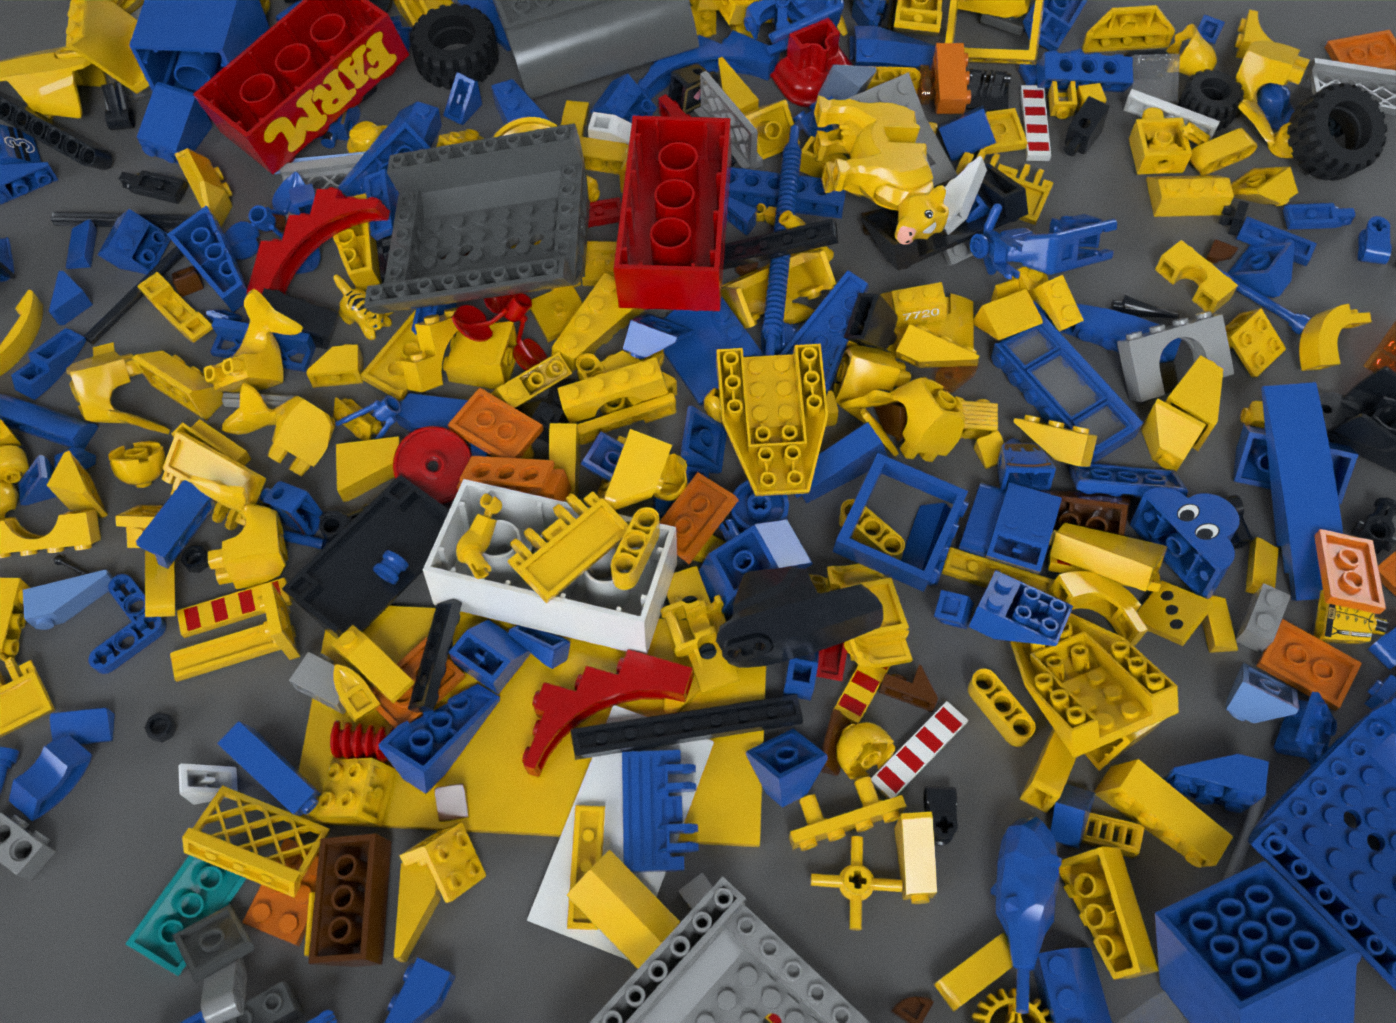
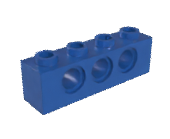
(1118, 66)

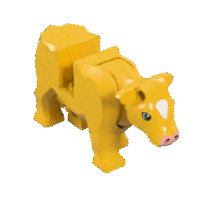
(882, 163)

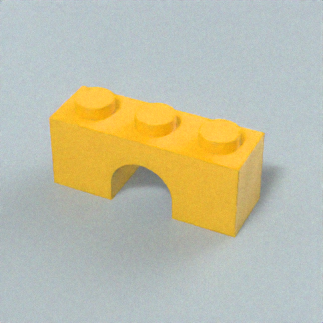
(1185, 263)

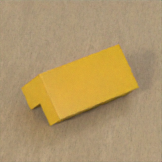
(215, 440)

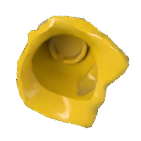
(1197, 54)

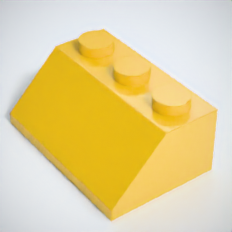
(1189, 195)
(180, 382)

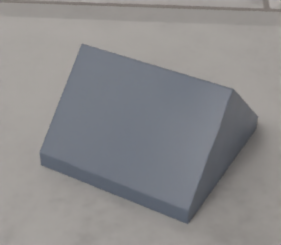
(846, 81)

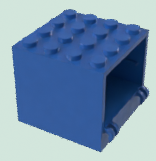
(1254, 955)

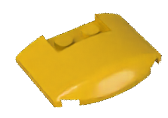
(957, 327)

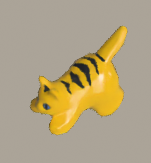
(353, 310)

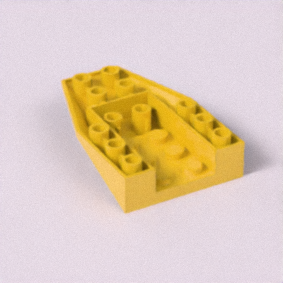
(774, 415)
(1094, 685)

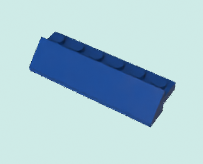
(1056, 21)

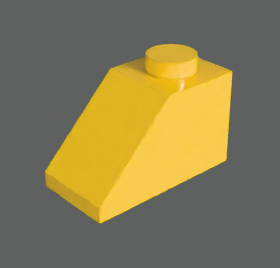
(337, 367)

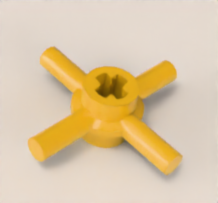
(848, 888)

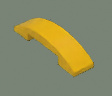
(174, 308)
(23, 331)

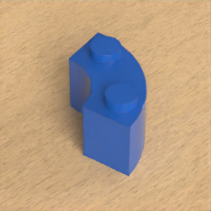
(50, 777)

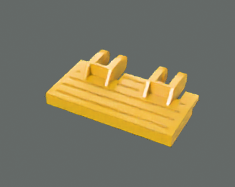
(1035, 194)
(192, 457)
(571, 545)
(23, 698)

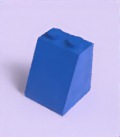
(172, 123)

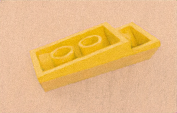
(623, 909)

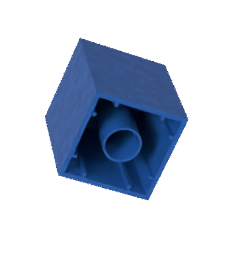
(193, 39)

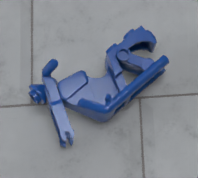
(799, 11)
(1042, 252)

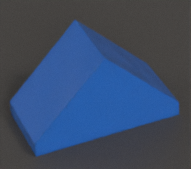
(463, 99)
(67, 300)
(33, 484)
(1071, 815)

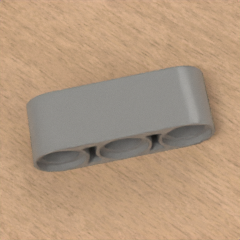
(224, 993)

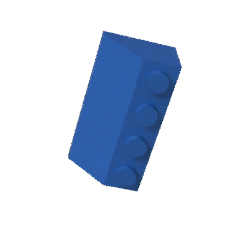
(1253, 467)
(1070, 986)

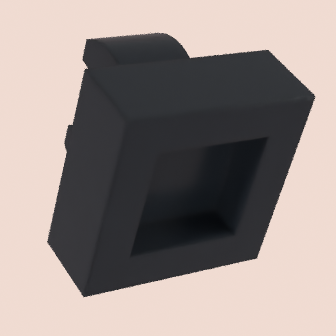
(1234, 217)

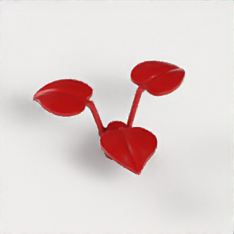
(473, 325)

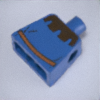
(1024, 465)
(286, 500)

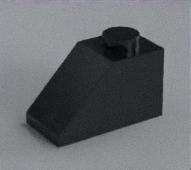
(544, 414)

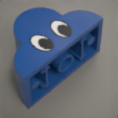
(1195, 534)

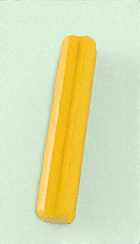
(1195, 134)

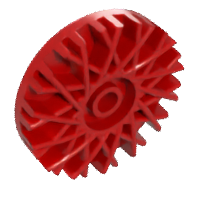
(430, 445)

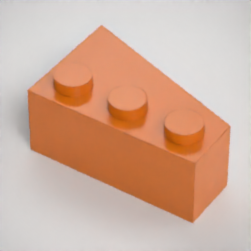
(950, 78)

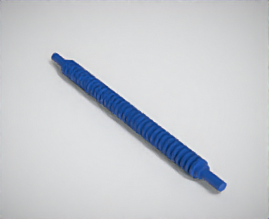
(779, 266)

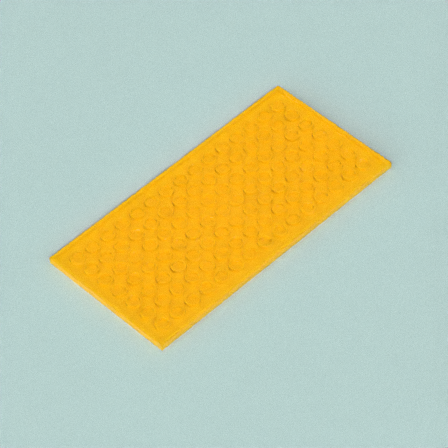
(491, 765)

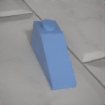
(63, 599)

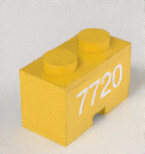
(919, 304)

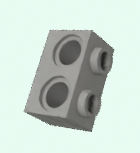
(20, 840)

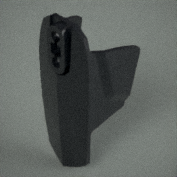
(1365, 417)
(785, 617)

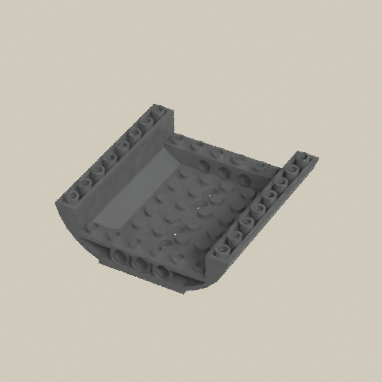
(585, 40)
(484, 202)

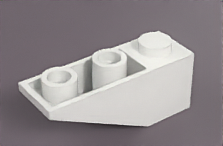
(609, 128)
(962, 193)

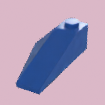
(423, 120)
(394, 139)
(433, 742)

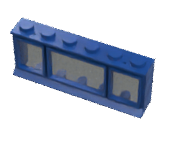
(1065, 386)

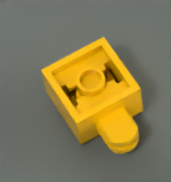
(1159, 144)

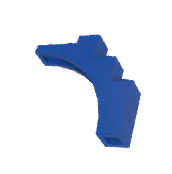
(739, 51)

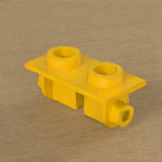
(362, 426)

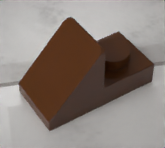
(918, 693)

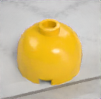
(139, 464)
(862, 748)

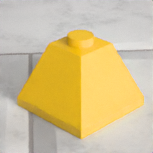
(773, 127)
(1266, 186)
(1170, 434)

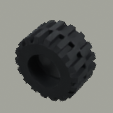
(1213, 96)

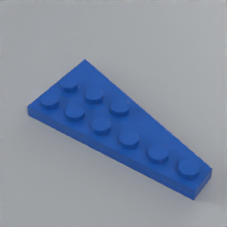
(830, 323)

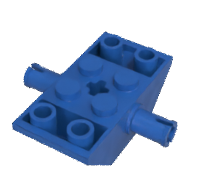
(757, 548)

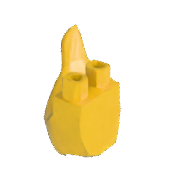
(1265, 64)
(259, 356)
(866, 371)
(94, 384)
(933, 416)
(299, 427)
(256, 552)

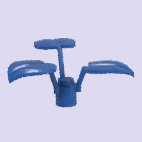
(243, 234)

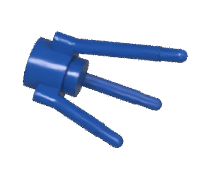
(383, 410)

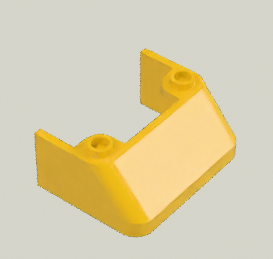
(807, 277)
(636, 471)

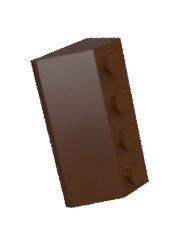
(350, 901)

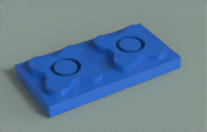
(1122, 480)

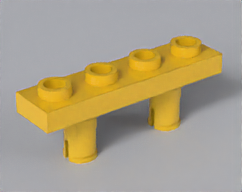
(862, 819)

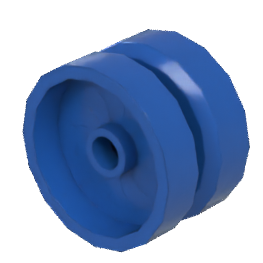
(757, 509)

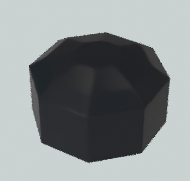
(195, 559)
(160, 727)

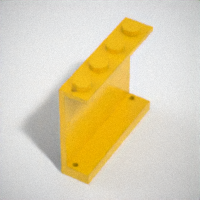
(102, 36)

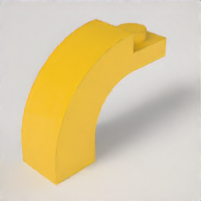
(1320, 336)
(1103, 596)

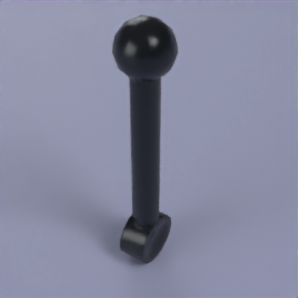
(60, 560)

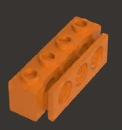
(520, 475)

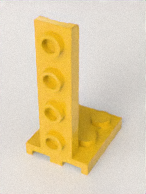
(243, 645)

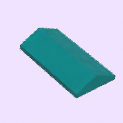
(189, 897)

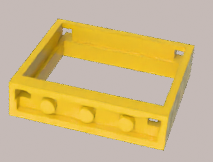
(1000, 56)

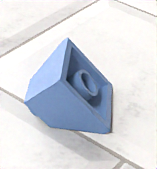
(1260, 696)

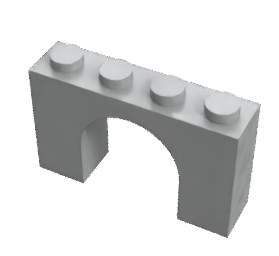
(1142, 352)

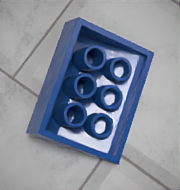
(696, 355)

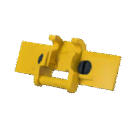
(690, 601)

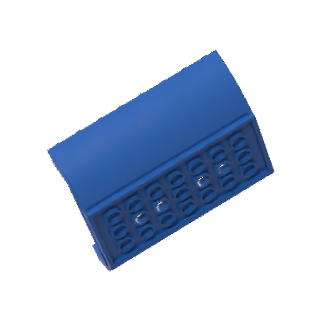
(1329, 860)

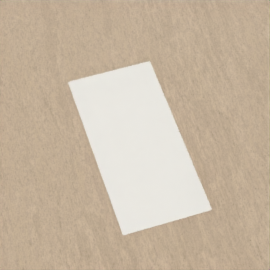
(604, 788)

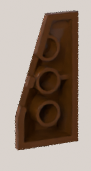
(1092, 511)

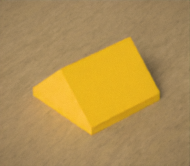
(1008, 315)
(75, 486)

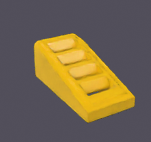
(1124, 828)

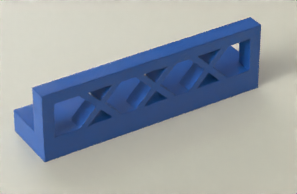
(235, 332)

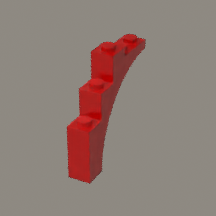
(305, 232)
(596, 690)

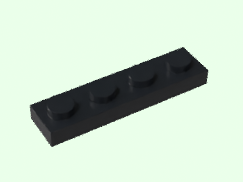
(434, 657)

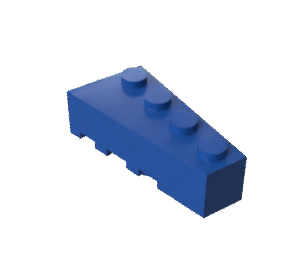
(514, 103)
(209, 252)

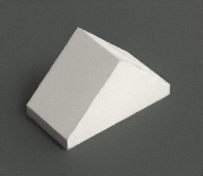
(202, 782)

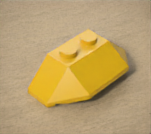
(1129, 30)
(206, 183)

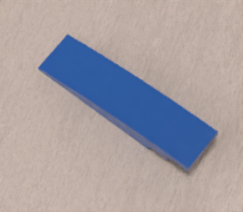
(1300, 481)

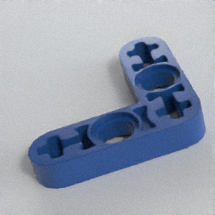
(139, 622)

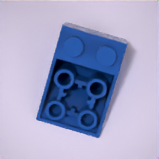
(1024, 528)
(1020, 613)
(1226, 781)

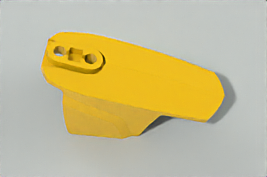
(50, 79)

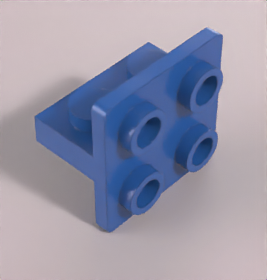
(1308, 730)

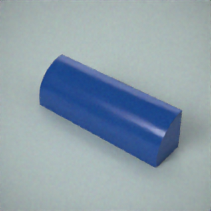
(45, 422)

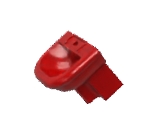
(808, 62)

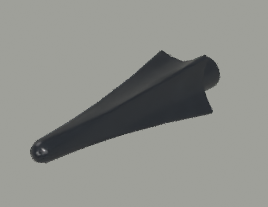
(1140, 309)

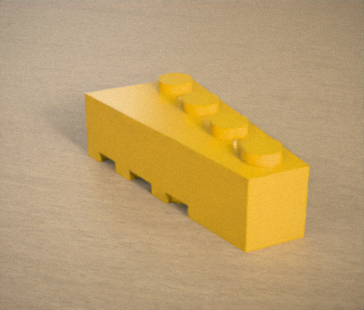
(1163, 812)

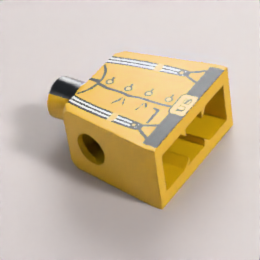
(1346, 624)

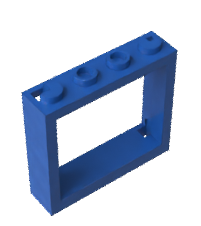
(882, 562)

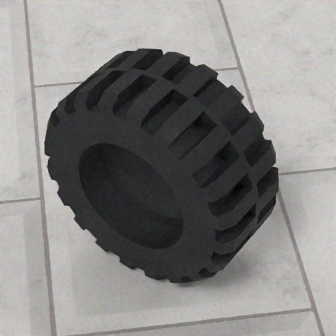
(454, 26)
(1359, 120)

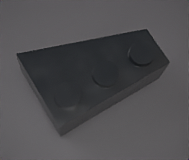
(315, 320)

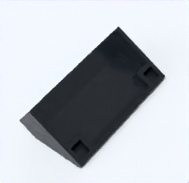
(340, 581)

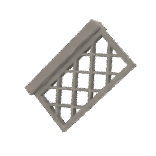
(1370, 79)
(743, 134)
(322, 169)

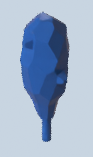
(1026, 895)

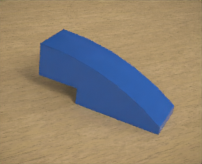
(48, 363)

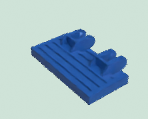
(653, 814)

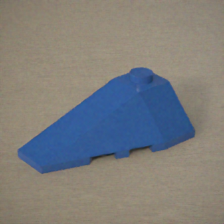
(886, 48)

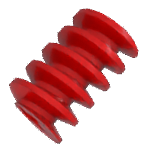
(357, 742)

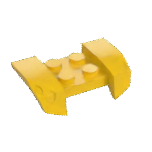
(885, 644)

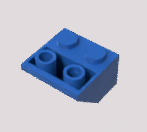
(624, 100)
(134, 244)
(488, 655)

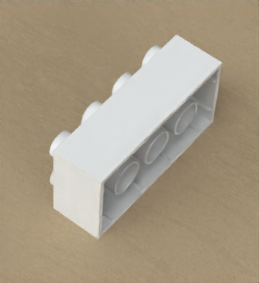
(585, 610)

